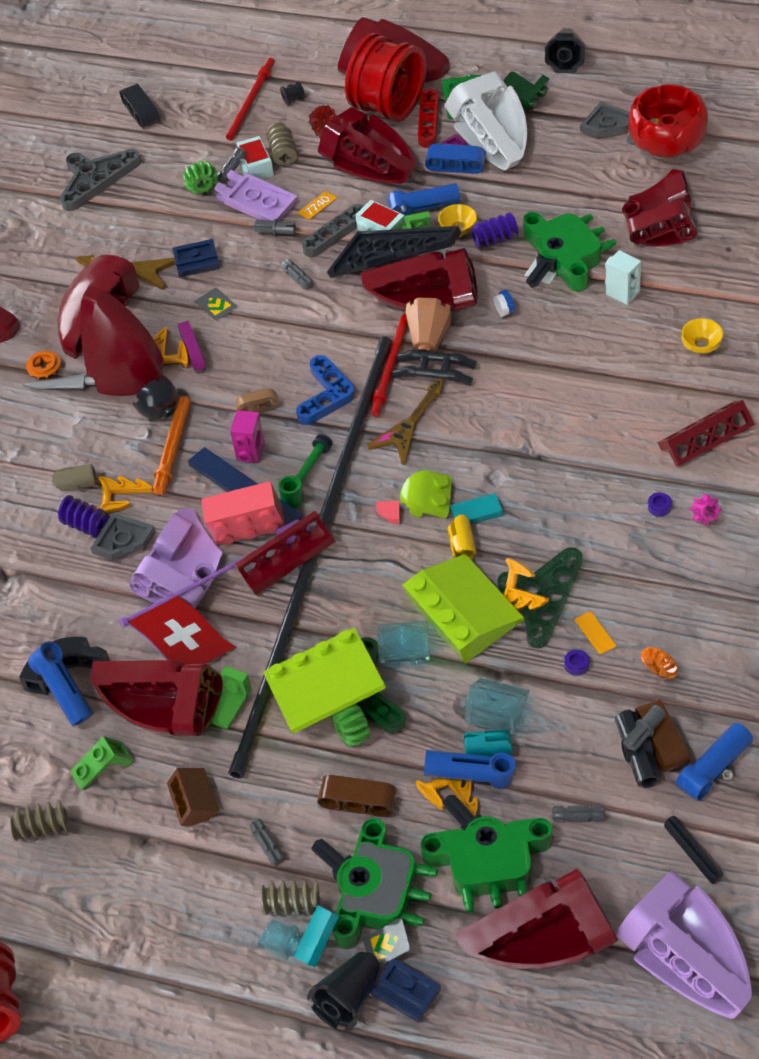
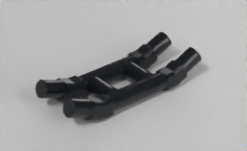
(444, 372)

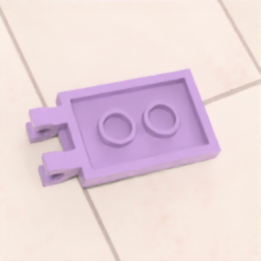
(255, 197)

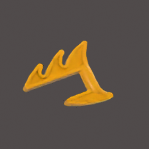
(161, 341)
(126, 487)
(517, 595)
(462, 793)

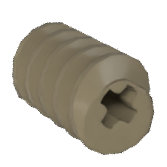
(281, 144)
(39, 820)
(290, 898)

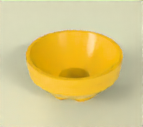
(458, 215)
(702, 330)

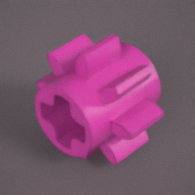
(705, 509)

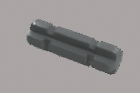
(231, 164)
(297, 274)
(578, 813)
(267, 842)

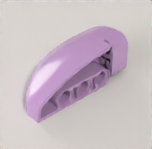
(689, 946)

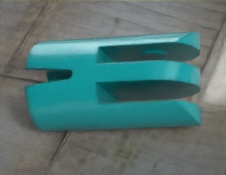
(488, 742)

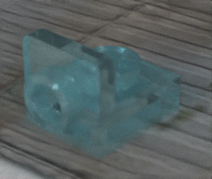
(280, 939)

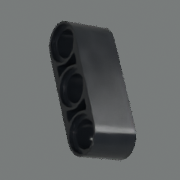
(139, 105)

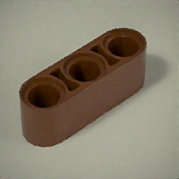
(666, 741)
(357, 795)

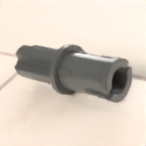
(275, 227)
(644, 727)

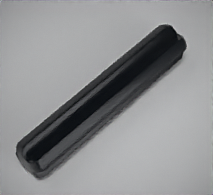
(693, 849)

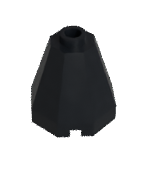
(565, 51)

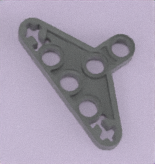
(101, 168)

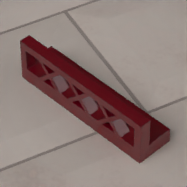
(700, 426)
(287, 556)

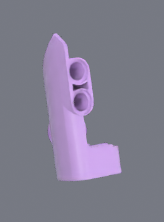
(177, 560)

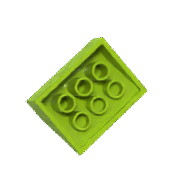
(462, 605)
(324, 680)

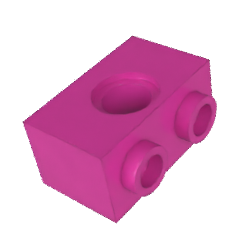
(247, 436)

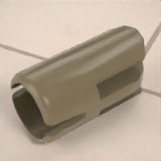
(74, 477)

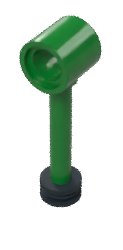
(291, 486)

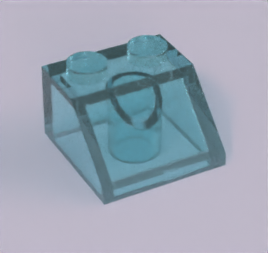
(403, 643)
(495, 705)

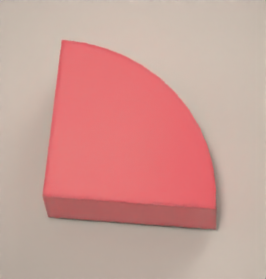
(389, 510)

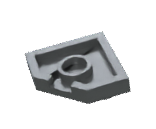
(605, 121)
(122, 537)

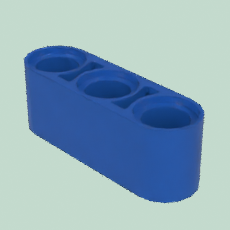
(455, 158)

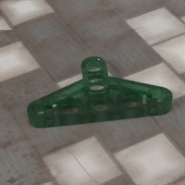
(547, 584)

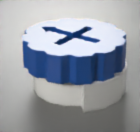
(504, 303)

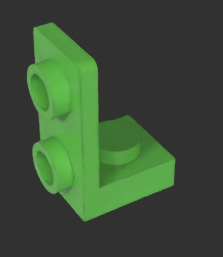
(418, 220)
(233, 696)
(98, 759)

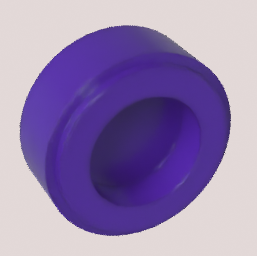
(659, 504)
(576, 662)

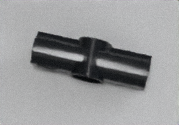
(642, 759)

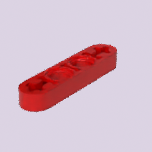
(425, 118)

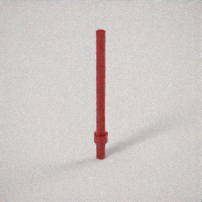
(263, 74)
(380, 395)

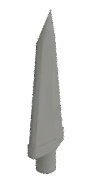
(75, 381)

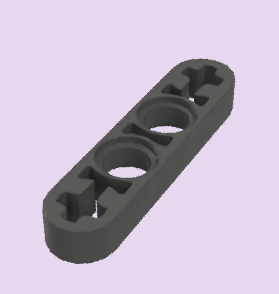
(316, 244)

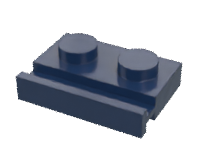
(196, 258)
(406, 990)

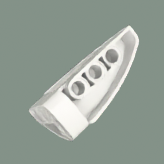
(490, 118)

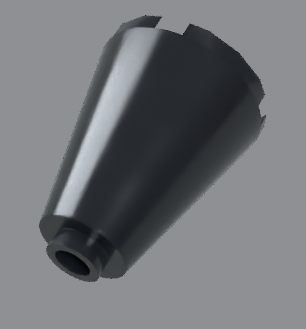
(344, 992)

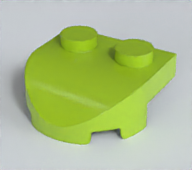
(427, 493)

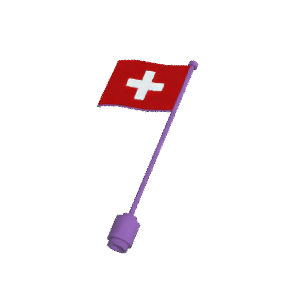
(179, 629)

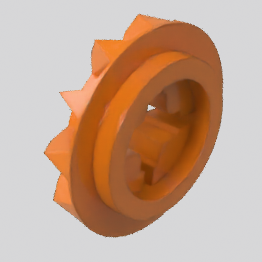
(34, 364)
(659, 662)

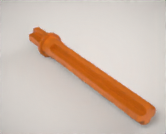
(164, 472)

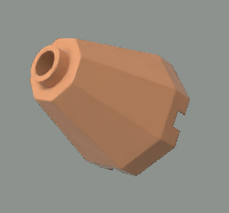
(427, 322)

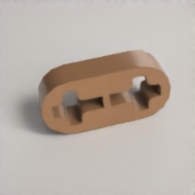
(258, 401)

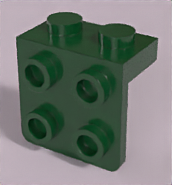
(526, 91)

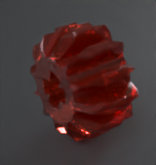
(320, 117)

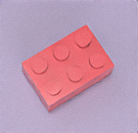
(243, 513)

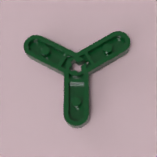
(378, 707)

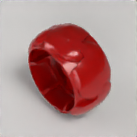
(680, 116)

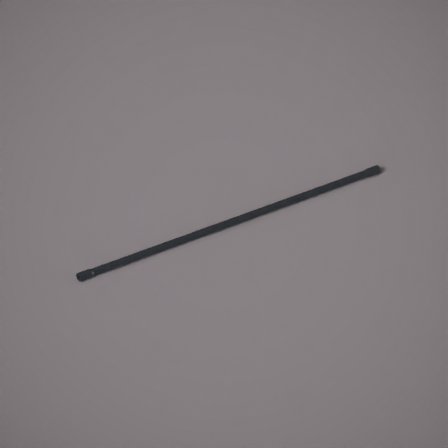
(242, 755)

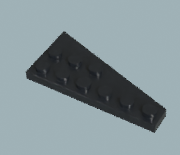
(381, 247)

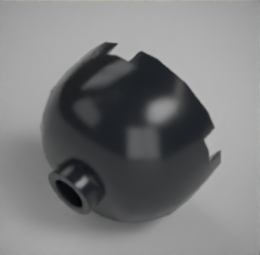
(157, 399)

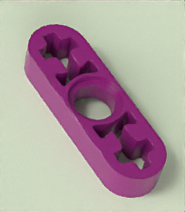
(191, 346)

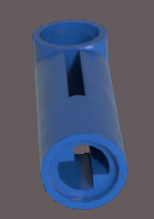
(423, 199)
(48, 663)
(471, 767)
(698, 778)

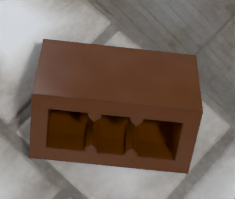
(192, 796)

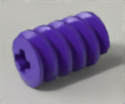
(494, 229)
(82, 516)

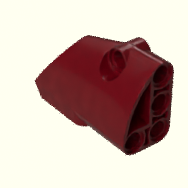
(661, 213)

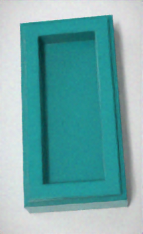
(478, 509)
(316, 936)

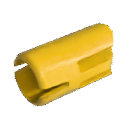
(461, 537)

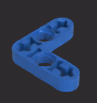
(332, 393)

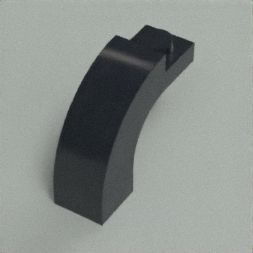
(75, 654)

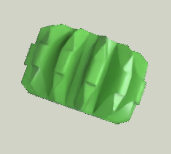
(200, 177)
(351, 725)

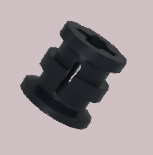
(292, 92)

